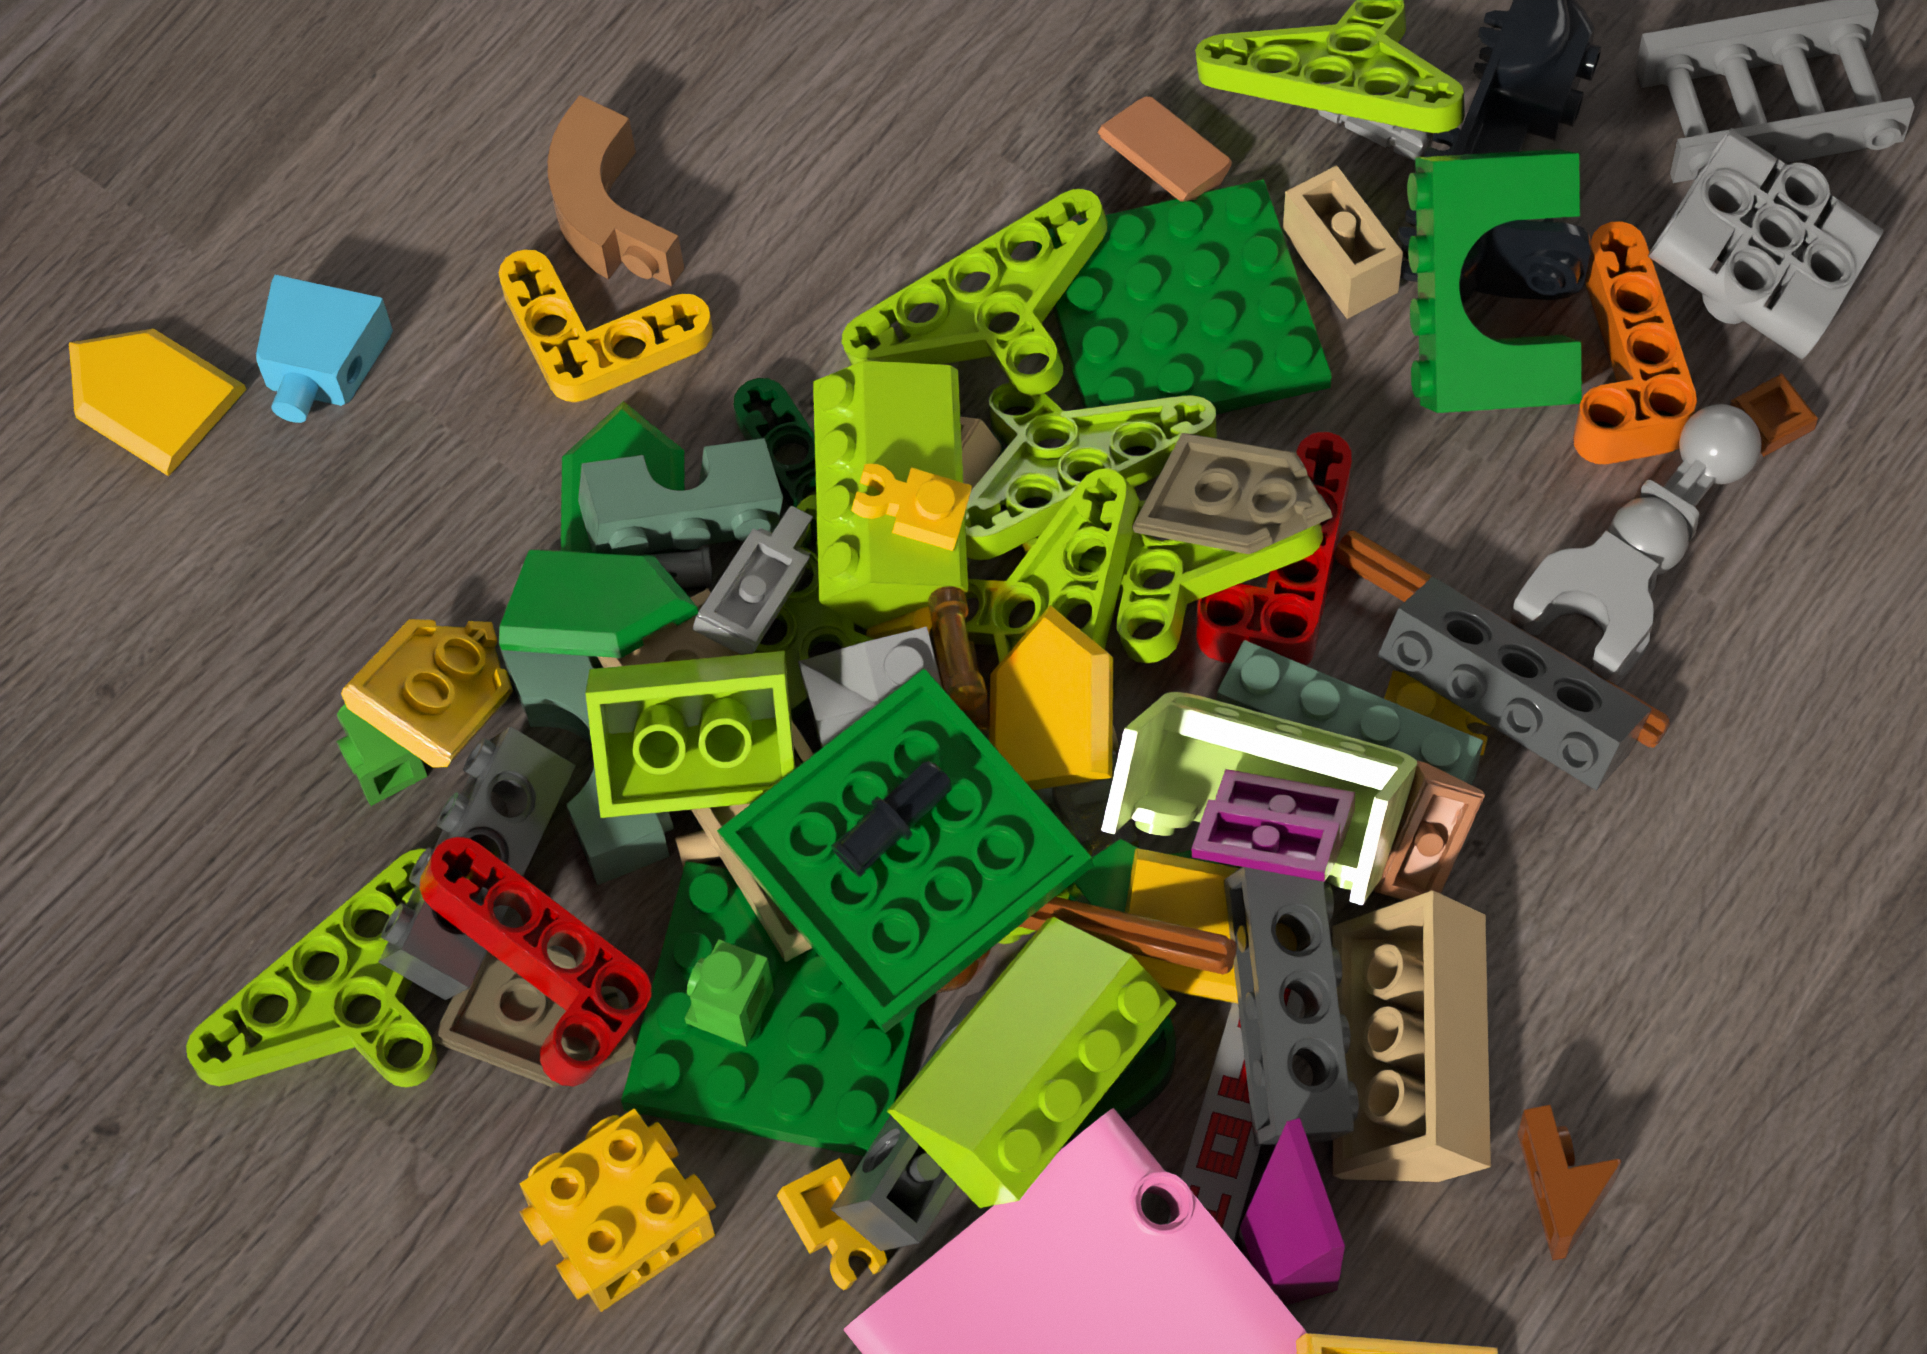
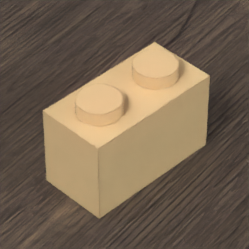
(1342, 242)

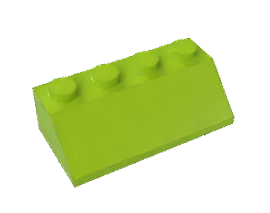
(898, 420)
(1031, 1061)

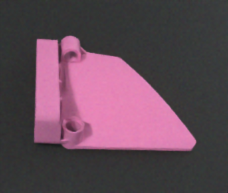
(1085, 1271)

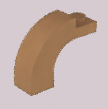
(583, 163)

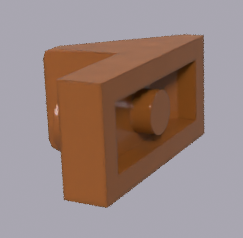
(1562, 1194)

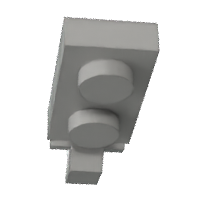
(756, 585)

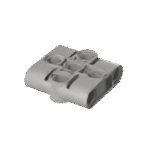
(1766, 243)

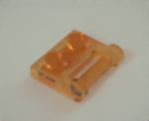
(957, 655)

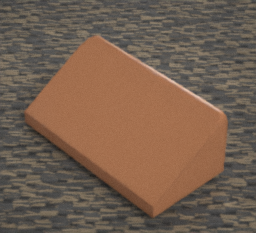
(1166, 149)
(1429, 833)

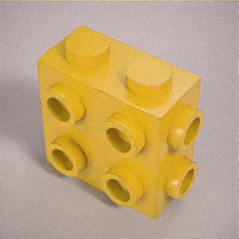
(616, 1208)

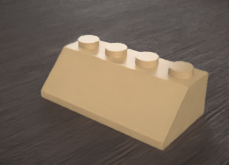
(1416, 1041)

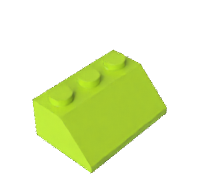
(689, 732)

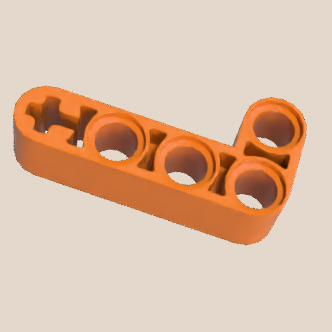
(1628, 339)

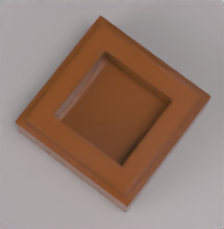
(1777, 413)

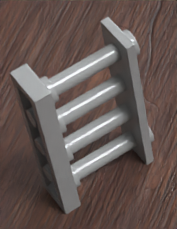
(1767, 39)

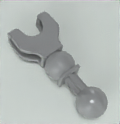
(1644, 540)

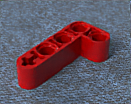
(1283, 601)
(526, 952)

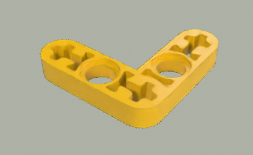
(594, 349)

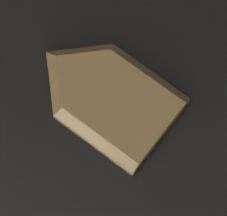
(1230, 496)
(508, 1020)

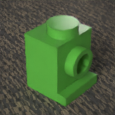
(376, 759)
(729, 992)

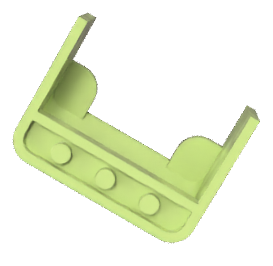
(1184, 743)

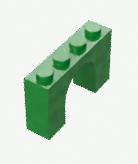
(1454, 206)

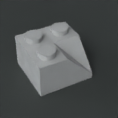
(857, 678)

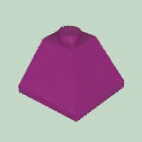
(1291, 1224)

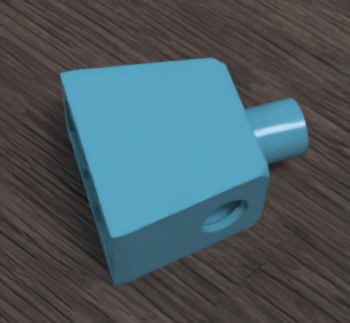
(318, 344)

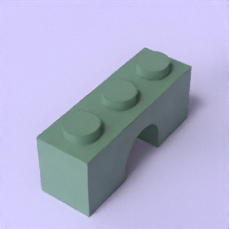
(637, 516)

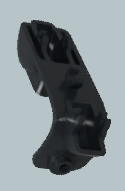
(1523, 90)

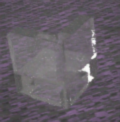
(1082, 811)

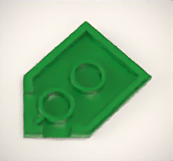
(616, 436)
(590, 603)

